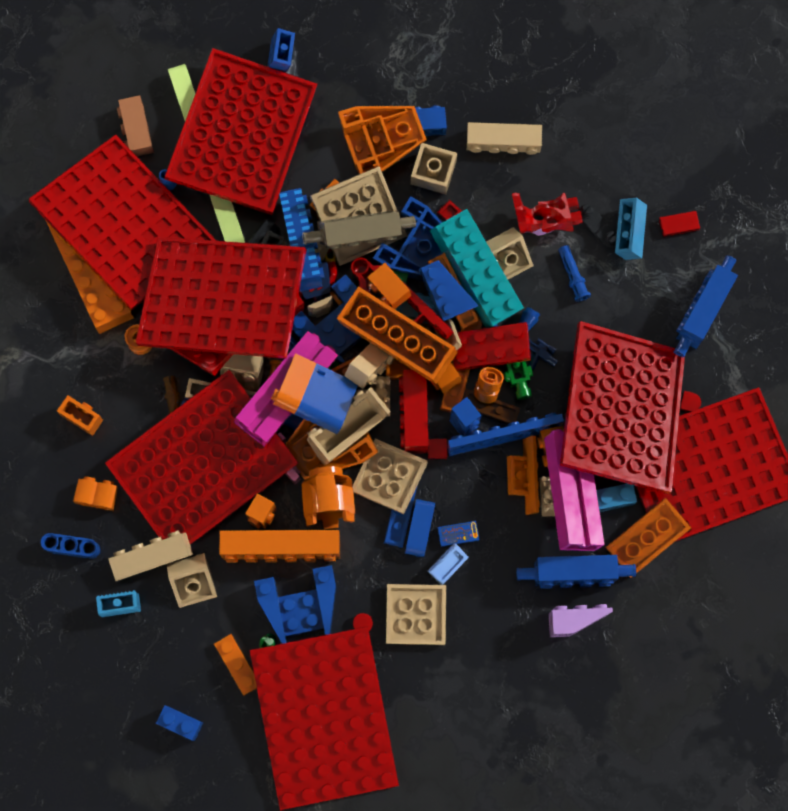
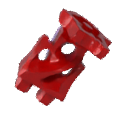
(555, 214)

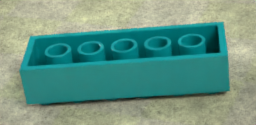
(476, 268)

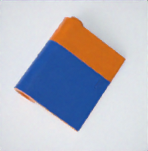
(315, 394)

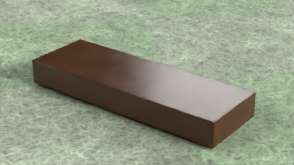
(497, 410)

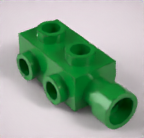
(525, 371)

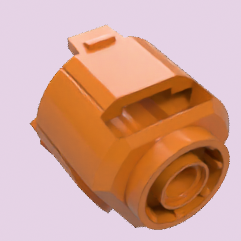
(328, 497)

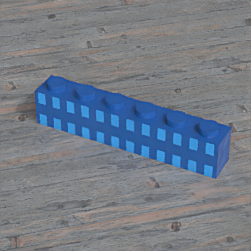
(296, 221)

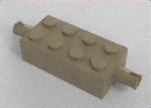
(359, 228)

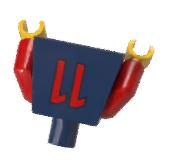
(330, 273)

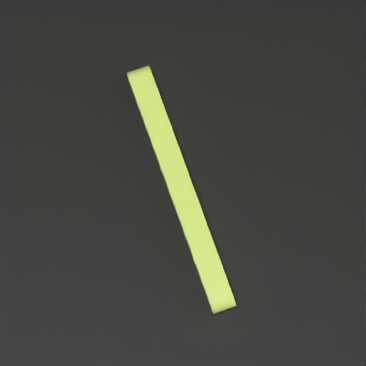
(223, 208)

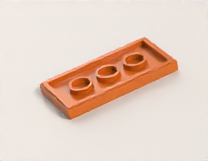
(649, 536)

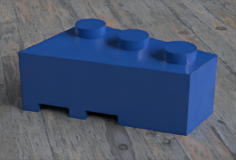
(445, 292)

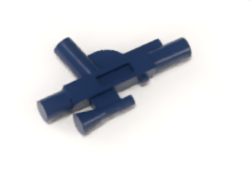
(539, 351)

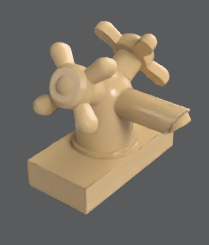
(382, 389)
(546, 499)

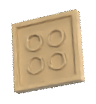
(390, 477)
(416, 614)

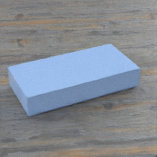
(448, 564)

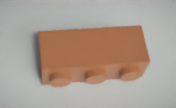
(135, 125)

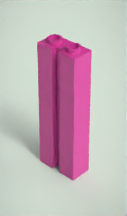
(260, 416)
(573, 501)

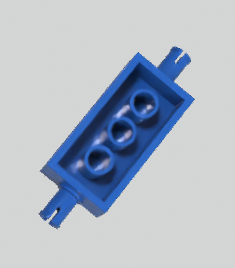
(706, 306)
(576, 570)

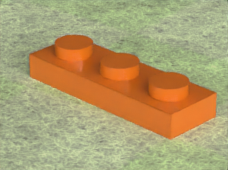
(236, 664)

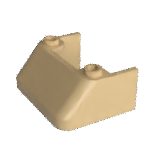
(361, 417)

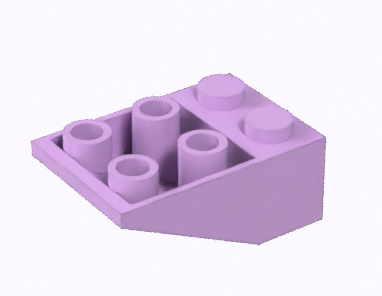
(566, 622)

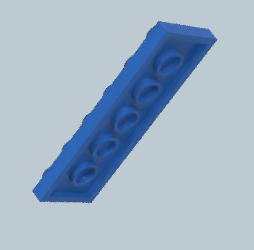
(502, 435)

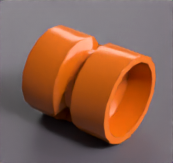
(130, 338)
(488, 385)

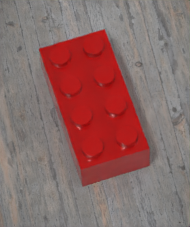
(415, 414)

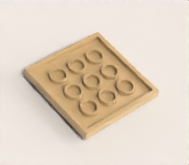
(354, 197)

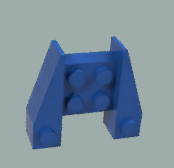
(418, 246)
(330, 329)
(300, 611)

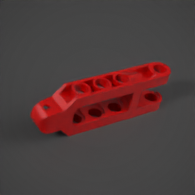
(363, 268)

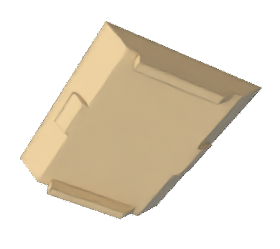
(321, 307)

